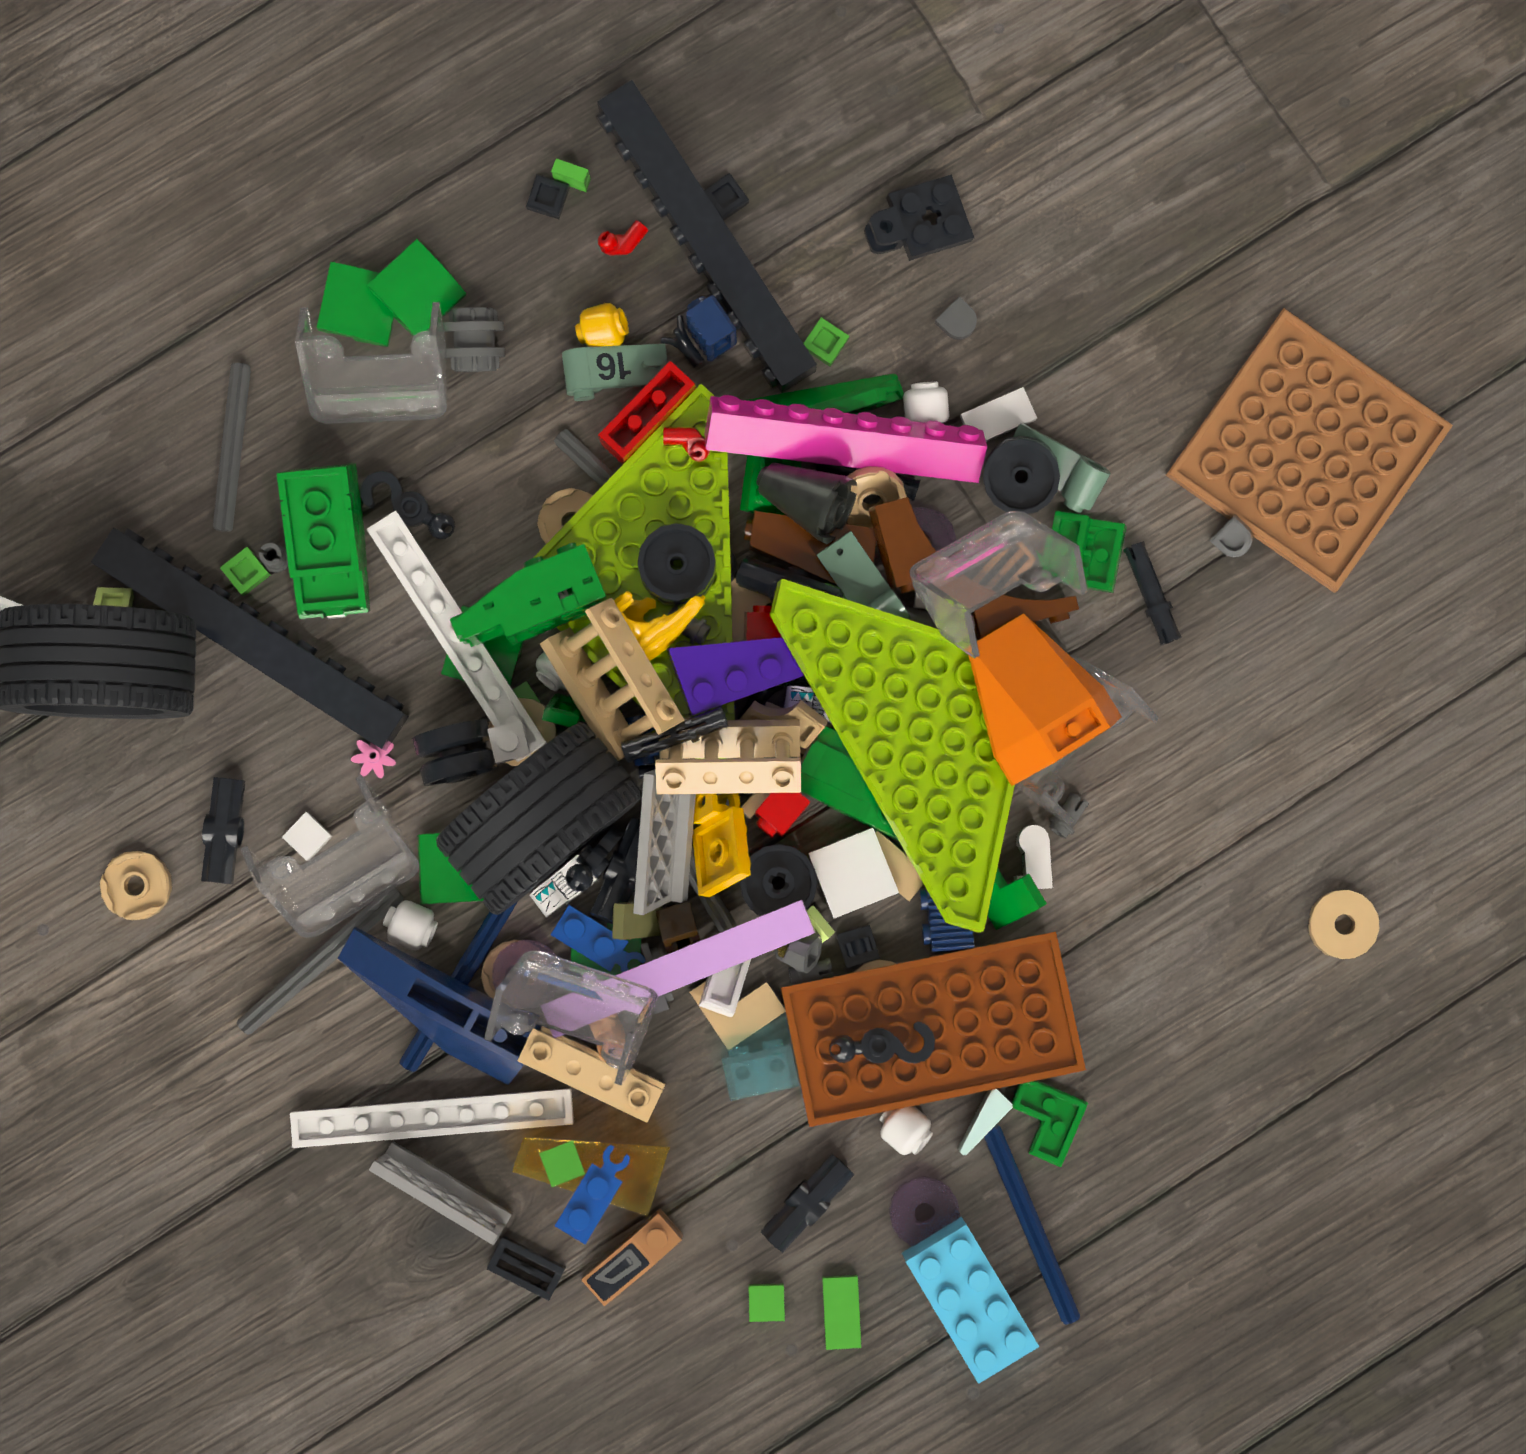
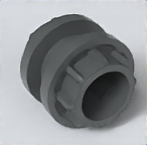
(474, 339)

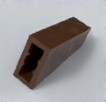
(791, 545)

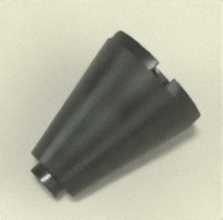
(809, 497)

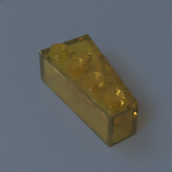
(638, 1178)

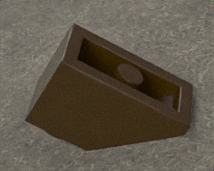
(678, 927)

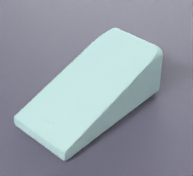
(990, 1112)

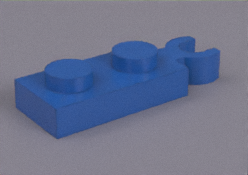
(593, 940)
(591, 1198)

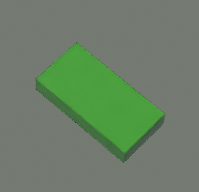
(841, 1312)

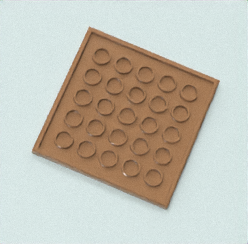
(1309, 450)

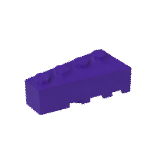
(731, 670)

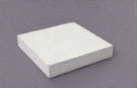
(853, 873)

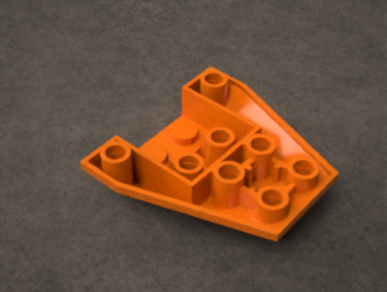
(1036, 699)

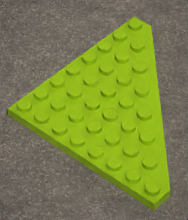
(647, 492)
(915, 734)

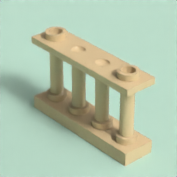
(590, 693)
(743, 770)
(583, 1070)

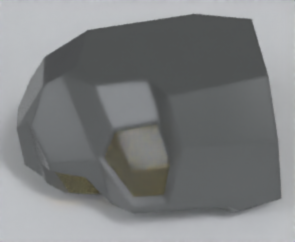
(802, 953)

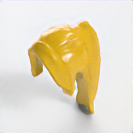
(661, 631)

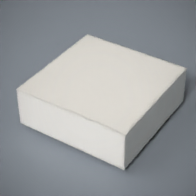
(307, 836)

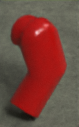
(622, 244)
(690, 440)

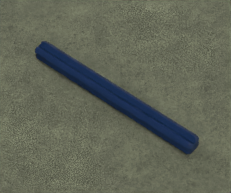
(463, 972)
(1031, 1225)

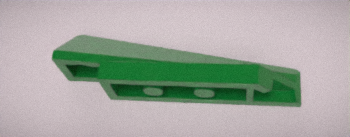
(847, 397)

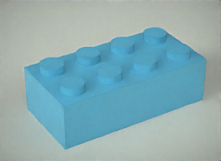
(970, 1300)

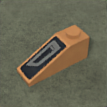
(633, 1257)

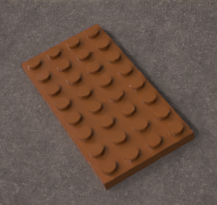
(995, 1020)

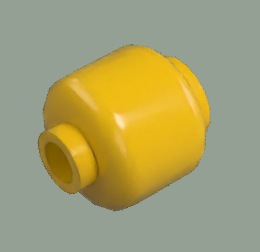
(602, 326)

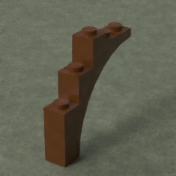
(905, 544)

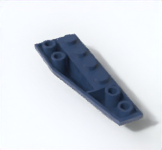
(436, 1004)

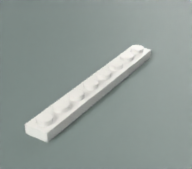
(437, 609)
(431, 1118)

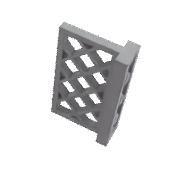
(663, 847)
(442, 1192)

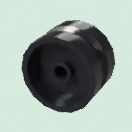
(1021, 454)
(670, 544)
(454, 748)
(782, 862)

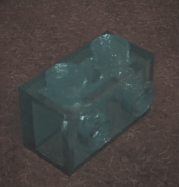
(759, 1070)

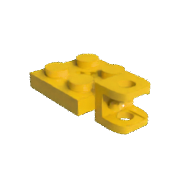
(721, 833)

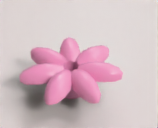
(377, 762)

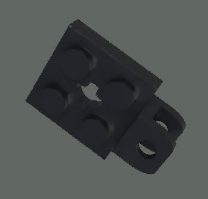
(904, 224)

